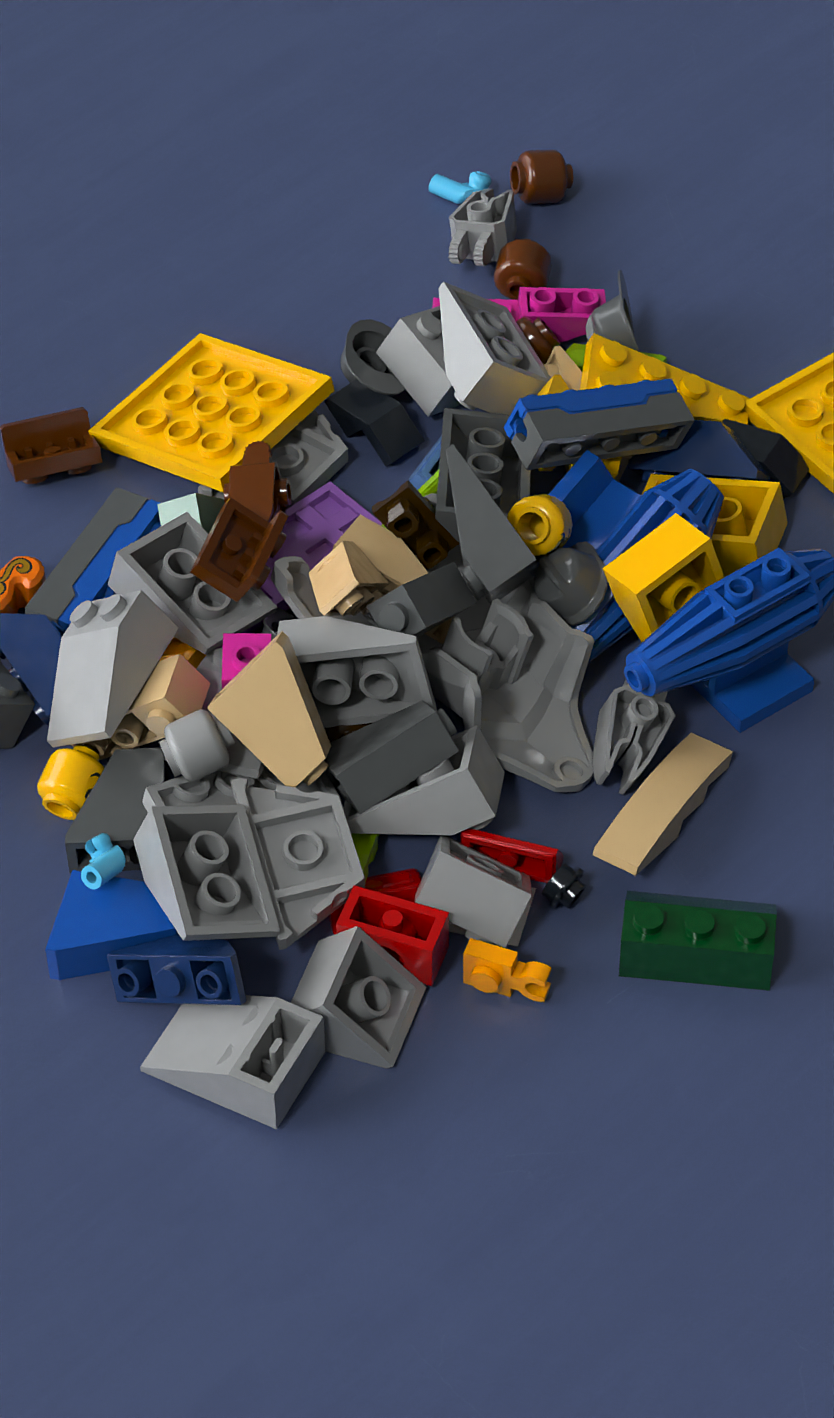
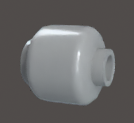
(196, 745)

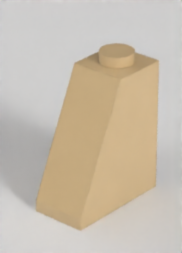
(275, 714)

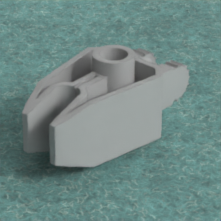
(482, 227)
(631, 731)

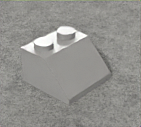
(475, 891)
(362, 995)

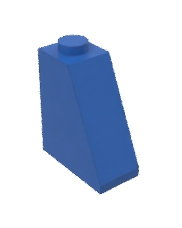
(100, 922)

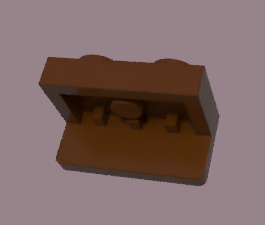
(50, 445)
(238, 550)

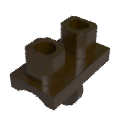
(414, 521)

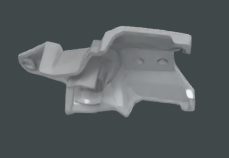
(500, 668)

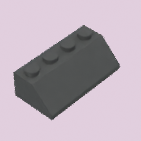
(490, 456)

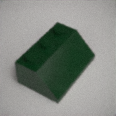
(698, 940)

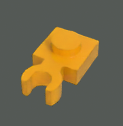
(499, 971)

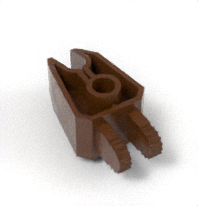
(259, 483)

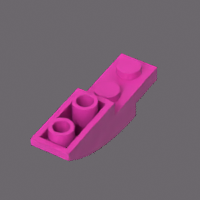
(560, 308)

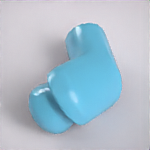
(456, 191)
(105, 861)

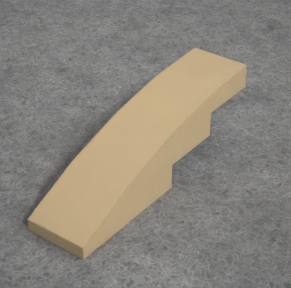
(661, 804)

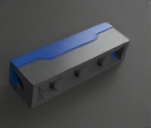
(602, 420)
(89, 561)

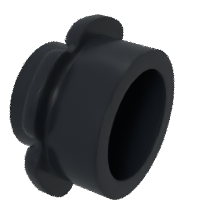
(564, 887)

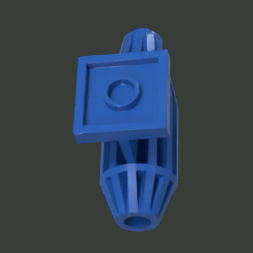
(617, 518)
(737, 637)

